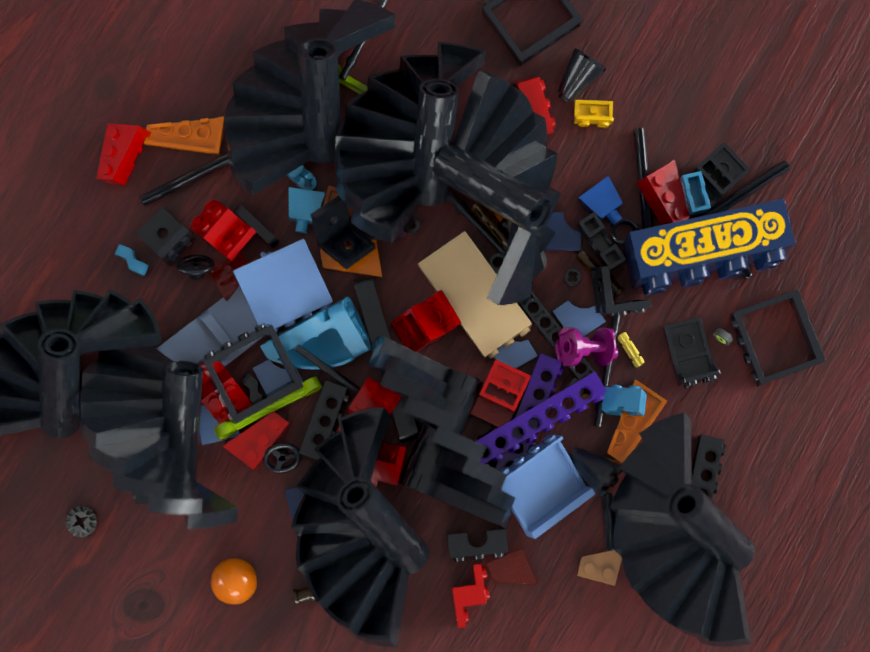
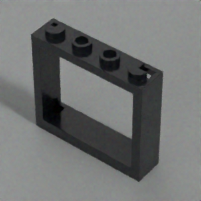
(541, 45)
(804, 324)
(264, 401)

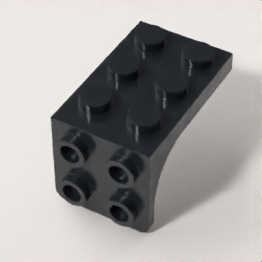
(690, 352)

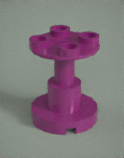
(573, 346)

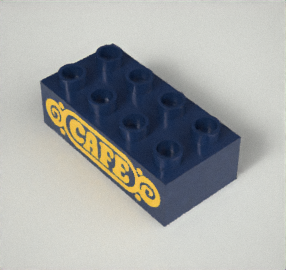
(708, 244)

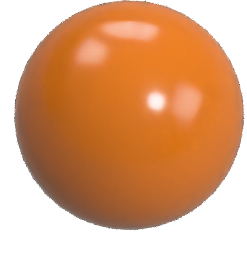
(233, 581)

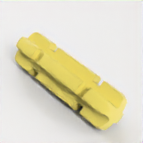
(630, 349)

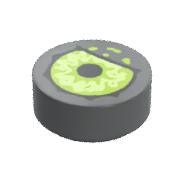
(723, 336)

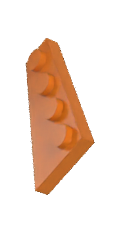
(197, 135)
(627, 432)

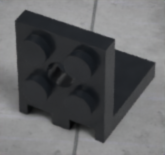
(338, 232)
(174, 244)
(604, 299)

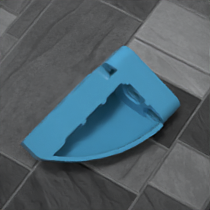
(330, 334)

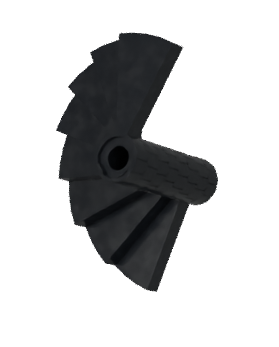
(290, 98)
(395, 136)
(506, 167)
(44, 352)
(145, 428)
(442, 459)
(352, 537)
(678, 542)

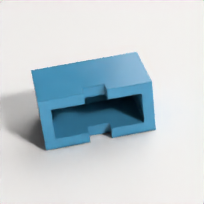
(695, 193)
(624, 400)

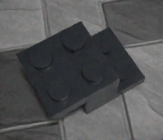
(721, 172)

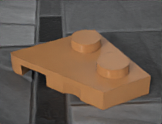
(600, 567)

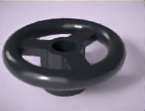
(195, 269)
(282, 454)

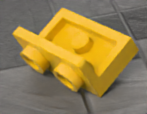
(593, 112)

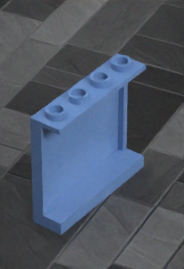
(284, 286)
(544, 486)

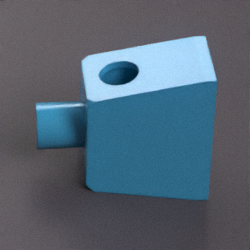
(302, 205)

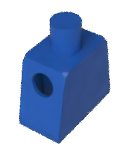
(603, 201)

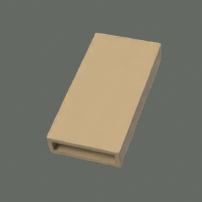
(466, 282)

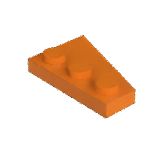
(367, 265)

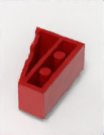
(533, 89)
(119, 152)
(665, 194)
(254, 441)

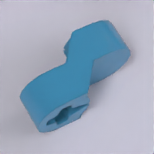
(305, 181)
(133, 264)

